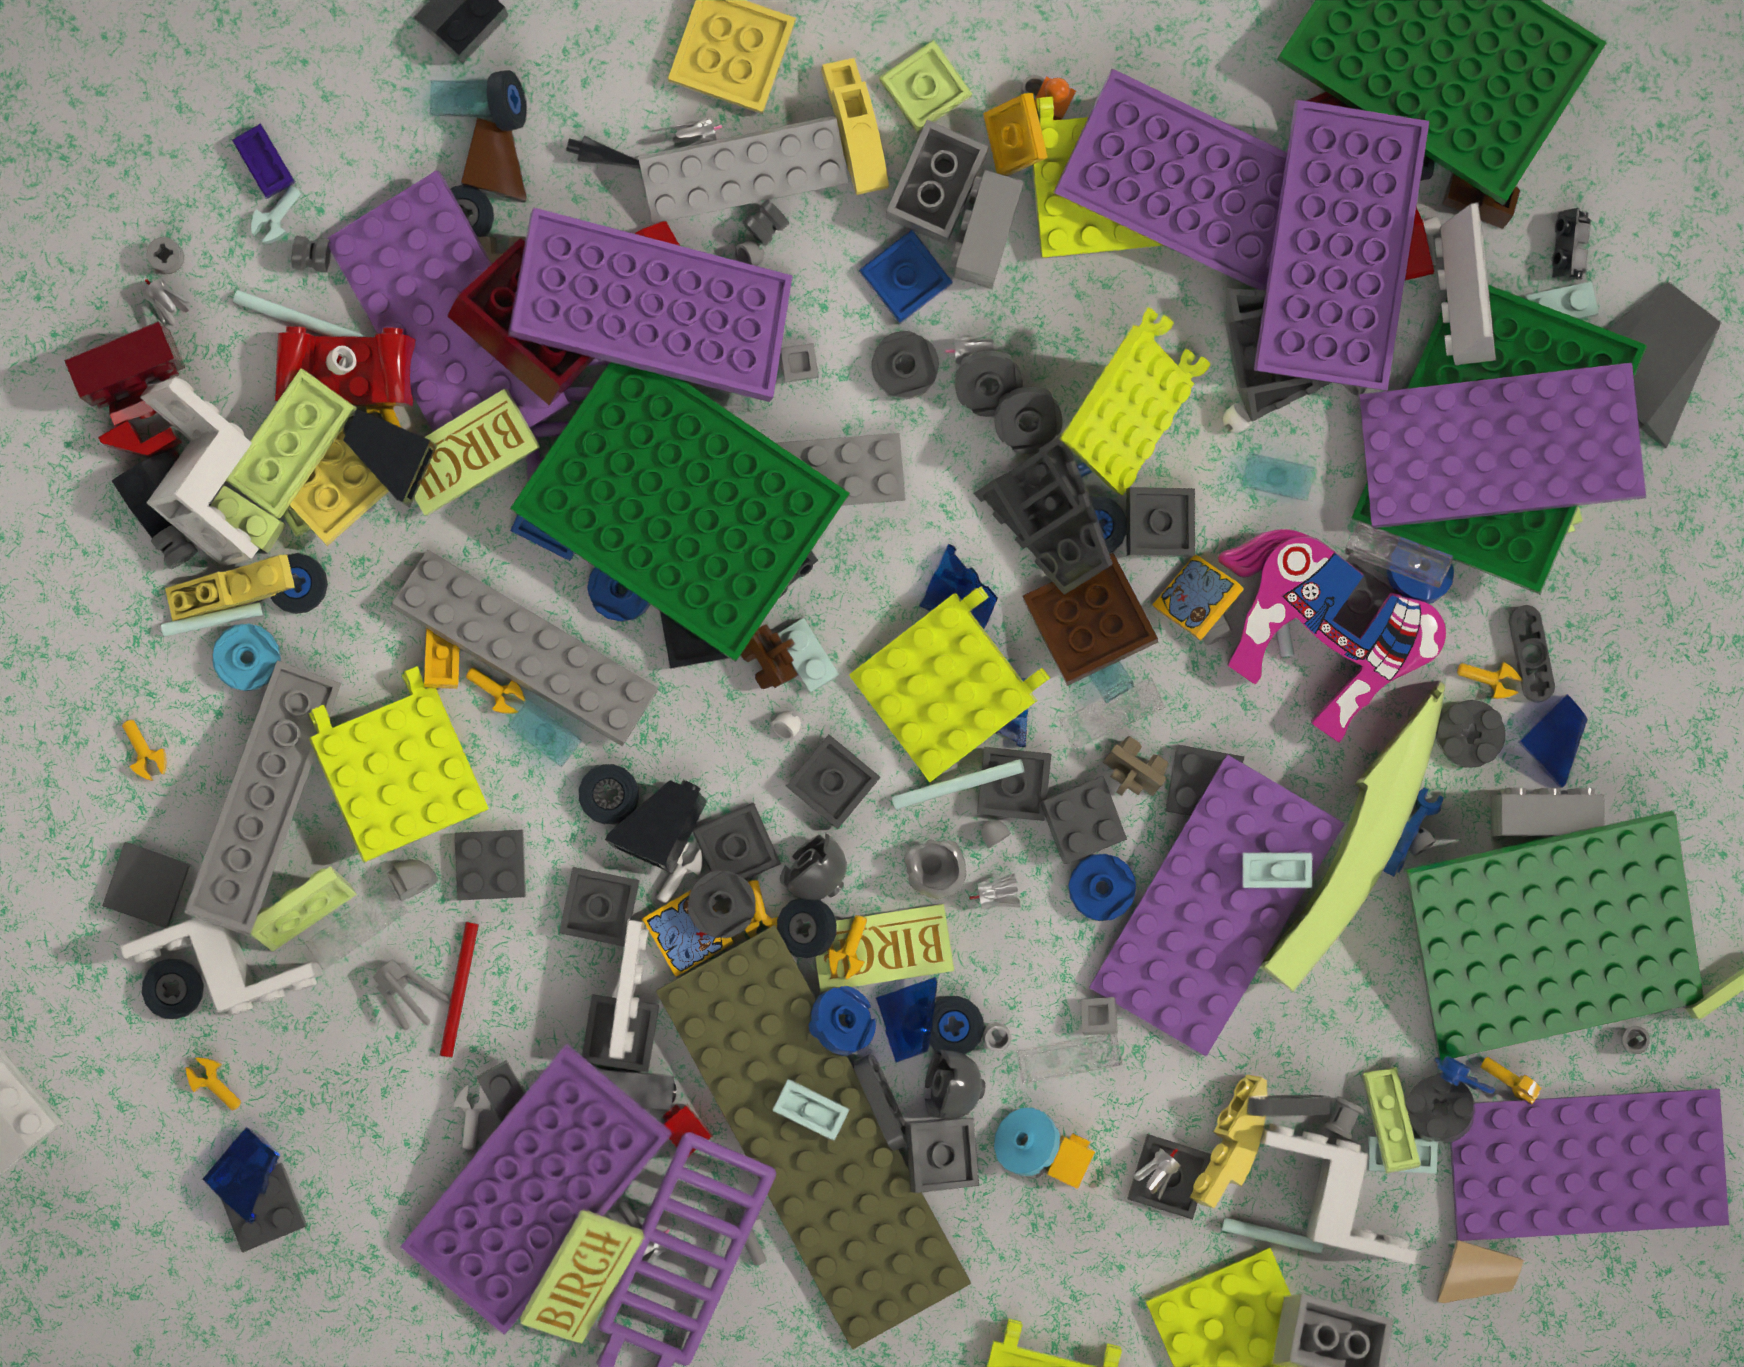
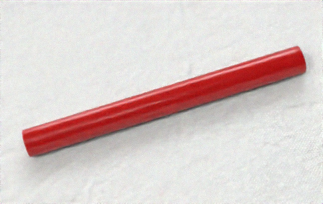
(459, 989)

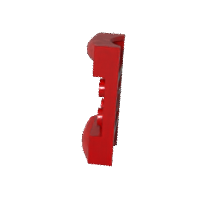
(376, 380)

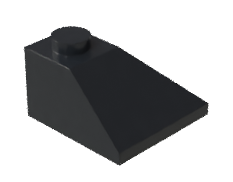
(140, 483)

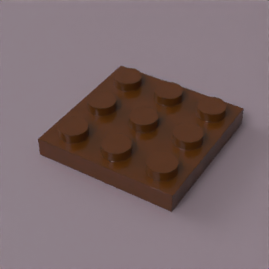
(1091, 623)

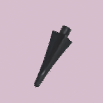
(595, 152)

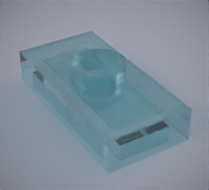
(459, 98)
(1277, 476)
(545, 733)

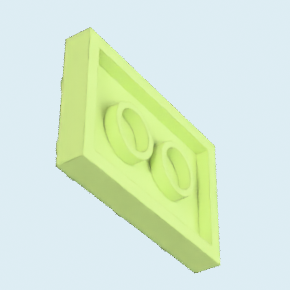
(301, 908)

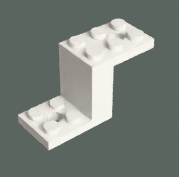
(199, 471)
(222, 964)
(1338, 1194)

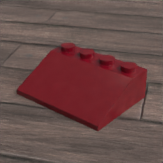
(485, 315)

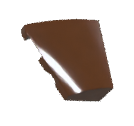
(494, 162)
(1462, 194)

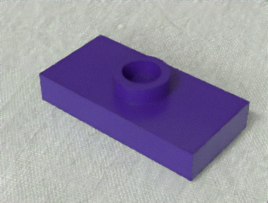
(263, 161)

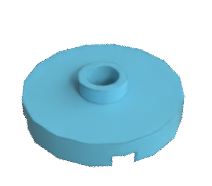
(229, 652)
(1038, 1150)

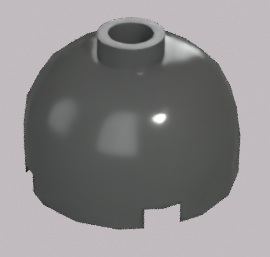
(817, 870)
(954, 1084)

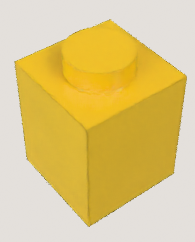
(1071, 1160)

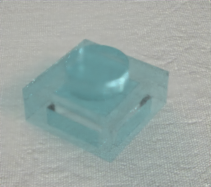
(1111, 681)

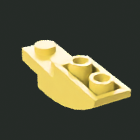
(856, 126)
(230, 588)
(1240, 1143)

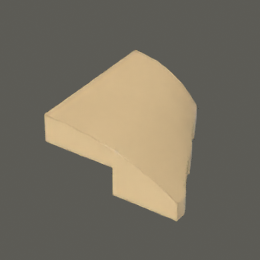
(1478, 1273)

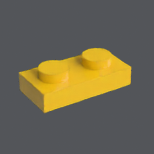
(441, 662)

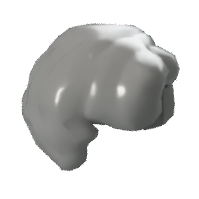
(936, 868)

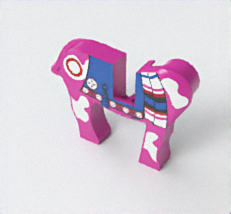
(1312, 584)

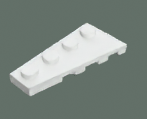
(626, 1002)

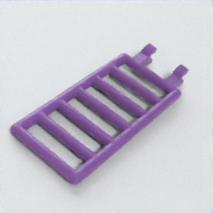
(724, 1265)

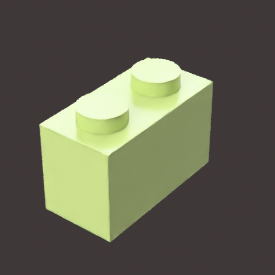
(244, 515)

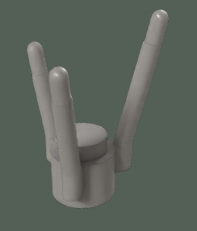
(392, 979)

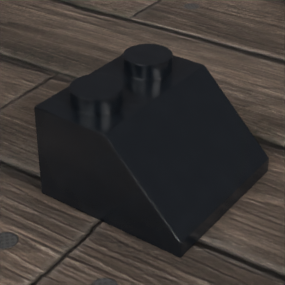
(461, 23)

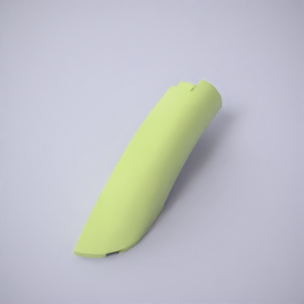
(1375, 826)

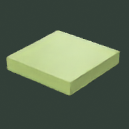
(925, 86)

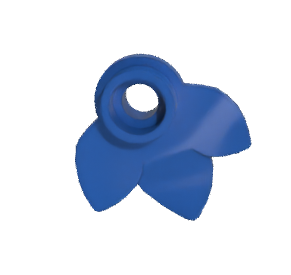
(1455, 1071)

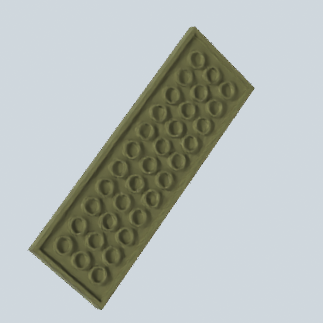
(840, 1199)

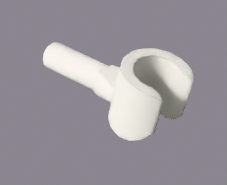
(1432, 228)

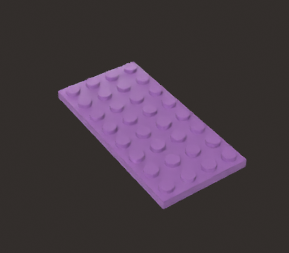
(1178, 178)
(1341, 245)
(406, 271)
(650, 305)
(1502, 445)
(1196, 927)
(556, 1153)
(1591, 1165)

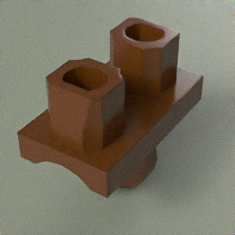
(772, 656)

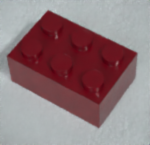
(125, 365)

